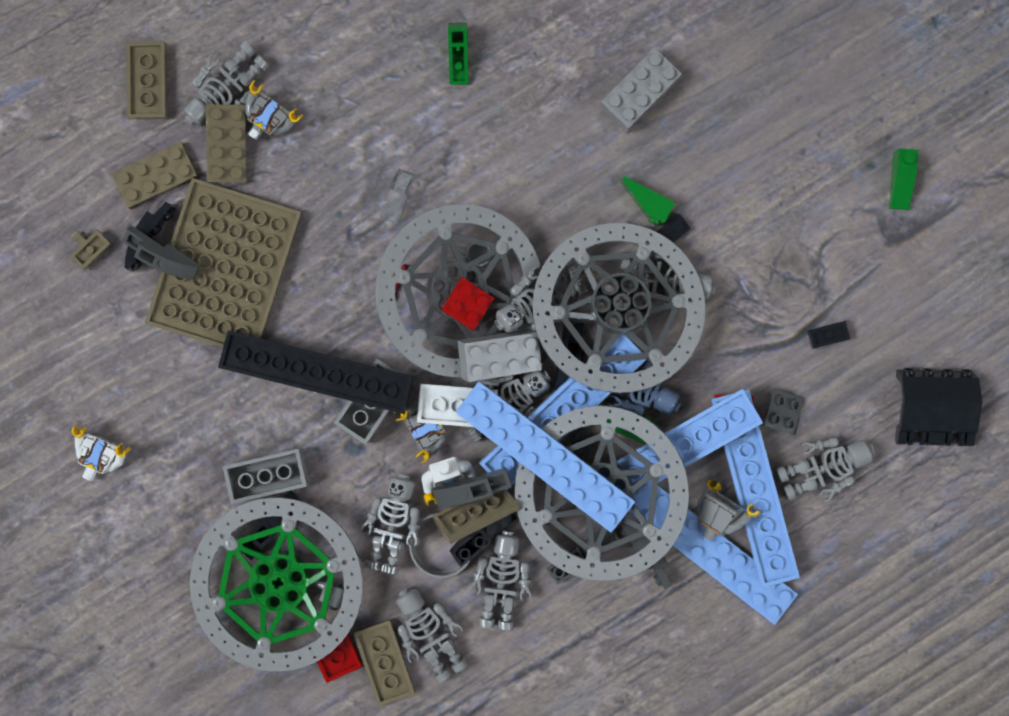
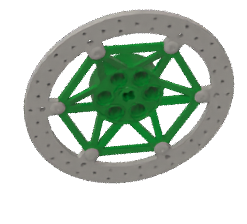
(264, 599)

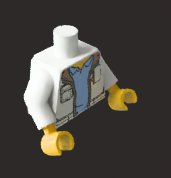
(97, 453)
(445, 473)

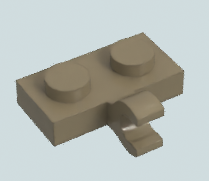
(89, 248)

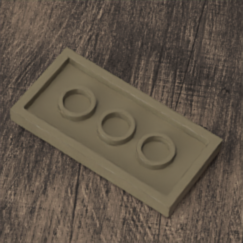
(146, 80)
(225, 143)
(154, 175)
(470, 517)
(384, 662)

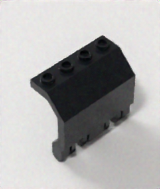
(939, 406)

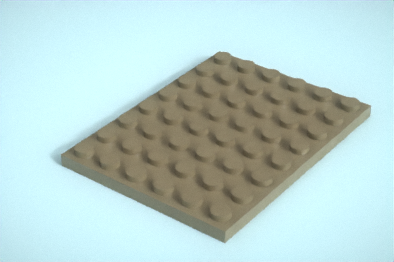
(241, 261)

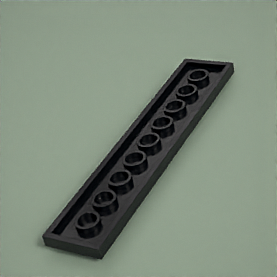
(316, 372)

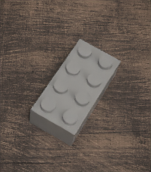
(640, 90)
(499, 355)
(360, 419)
(266, 476)

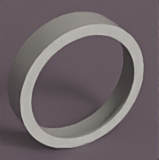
(434, 573)

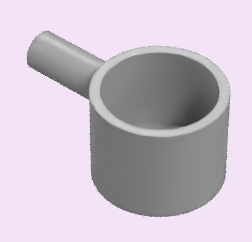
(473, 252)
(336, 594)

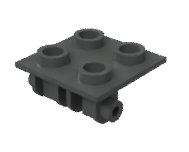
(783, 411)

